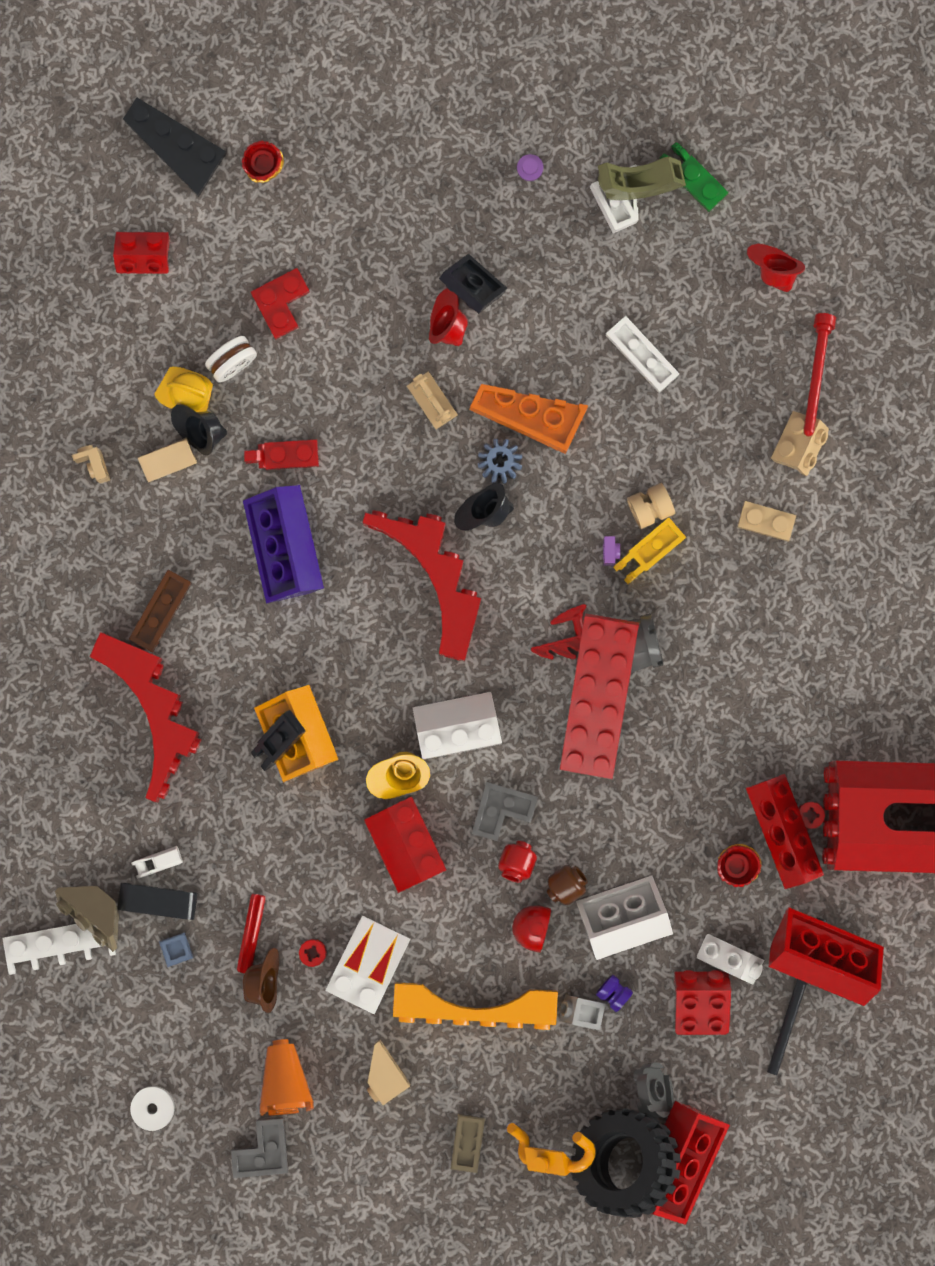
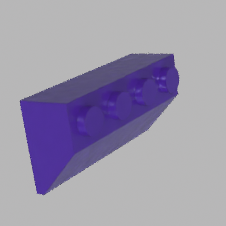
(283, 543)

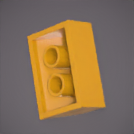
(314, 746)

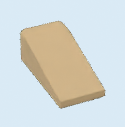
(167, 460)

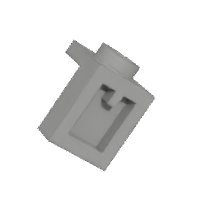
(582, 1012)

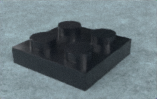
(473, 283)

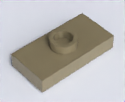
(467, 1143)

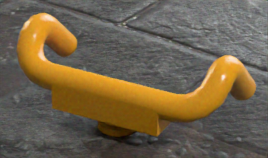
(550, 1160)

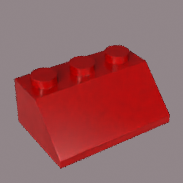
(405, 844)

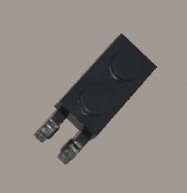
(279, 739)

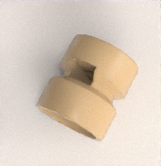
(651, 505)

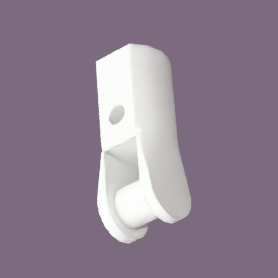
(161, 861)

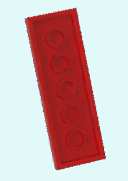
(599, 696)

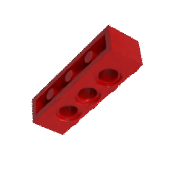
(785, 831)

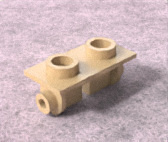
(432, 400)

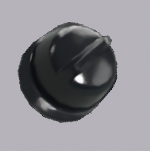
(200, 428)
(484, 508)

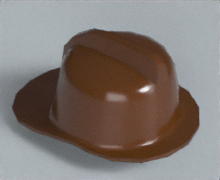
(261, 982)

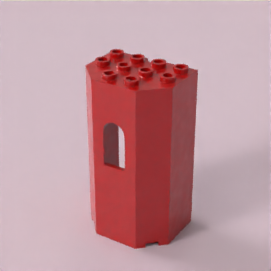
(856, 823)

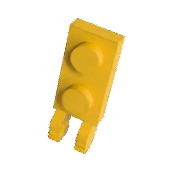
(652, 548)

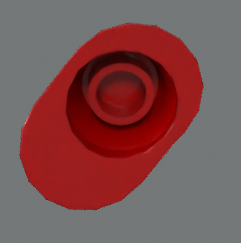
(775, 266)
(447, 320)

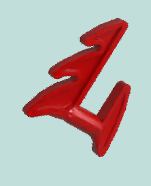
(561, 647)

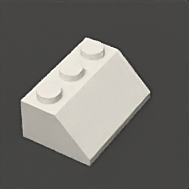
(457, 725)
(624, 917)

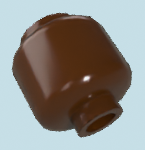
(566, 885)

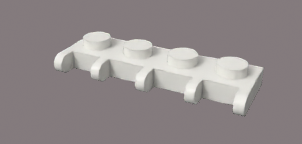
(48, 943)

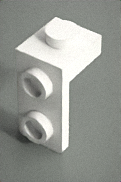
(730, 959)

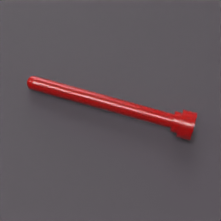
(824, 325)

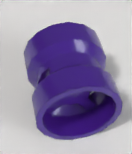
(616, 999)

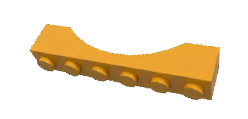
(532, 1007)

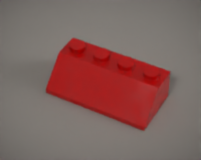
(827, 957)
(698, 1144)

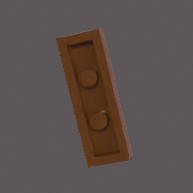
(160, 611)

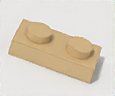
(766, 521)

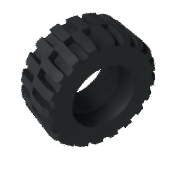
(657, 1169)

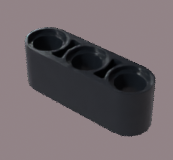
(157, 901)

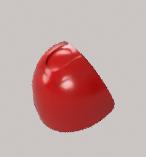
(531, 927)

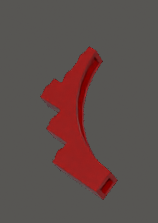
(424, 542)
(169, 738)

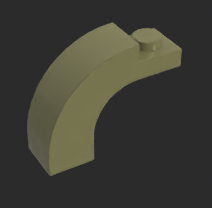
(642, 180)

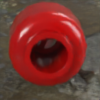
(517, 861)

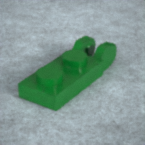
(699, 180)

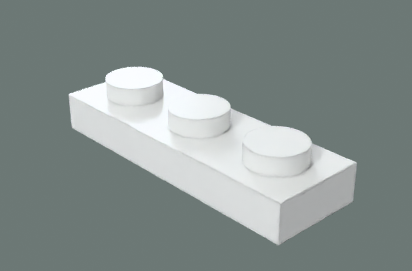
(642, 354)

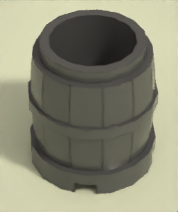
(647, 645)

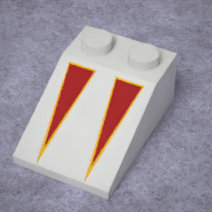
(368, 964)

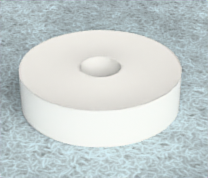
(164, 1104)

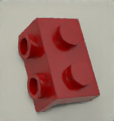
(141, 252)

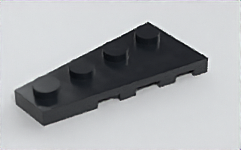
(182, 149)

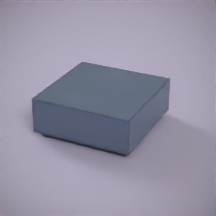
(176, 949)

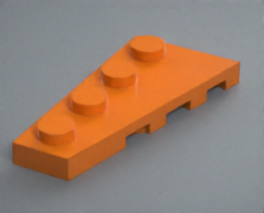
(535, 417)

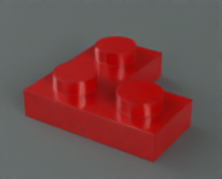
(273, 301)

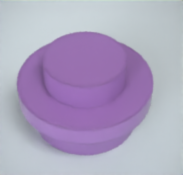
(530, 167)

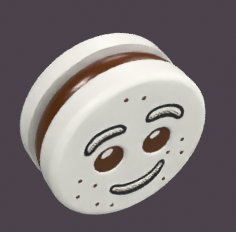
(230, 358)

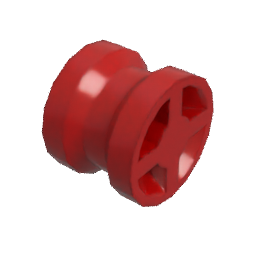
(807, 812)
(314, 949)

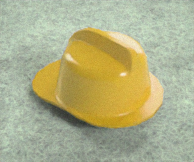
(184, 388)
(397, 776)

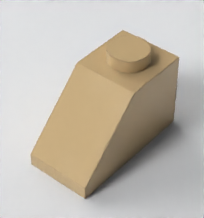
(385, 1076)

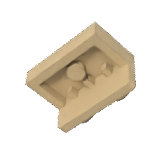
(798, 449)

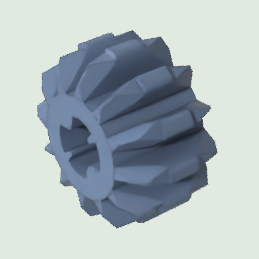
(491, 457)

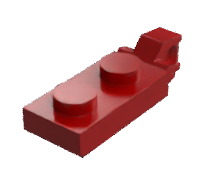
(284, 455)

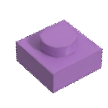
(610, 551)

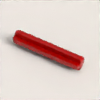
(251, 932)

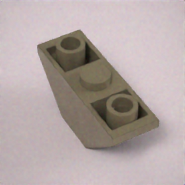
(91, 911)

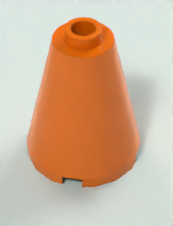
(284, 1081)

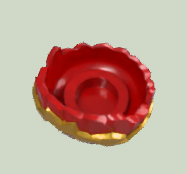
(262, 161)
(739, 865)

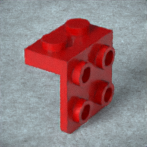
(702, 1002)

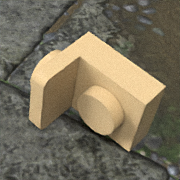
(97, 466)

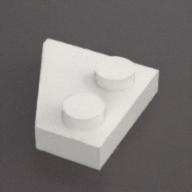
(617, 213)

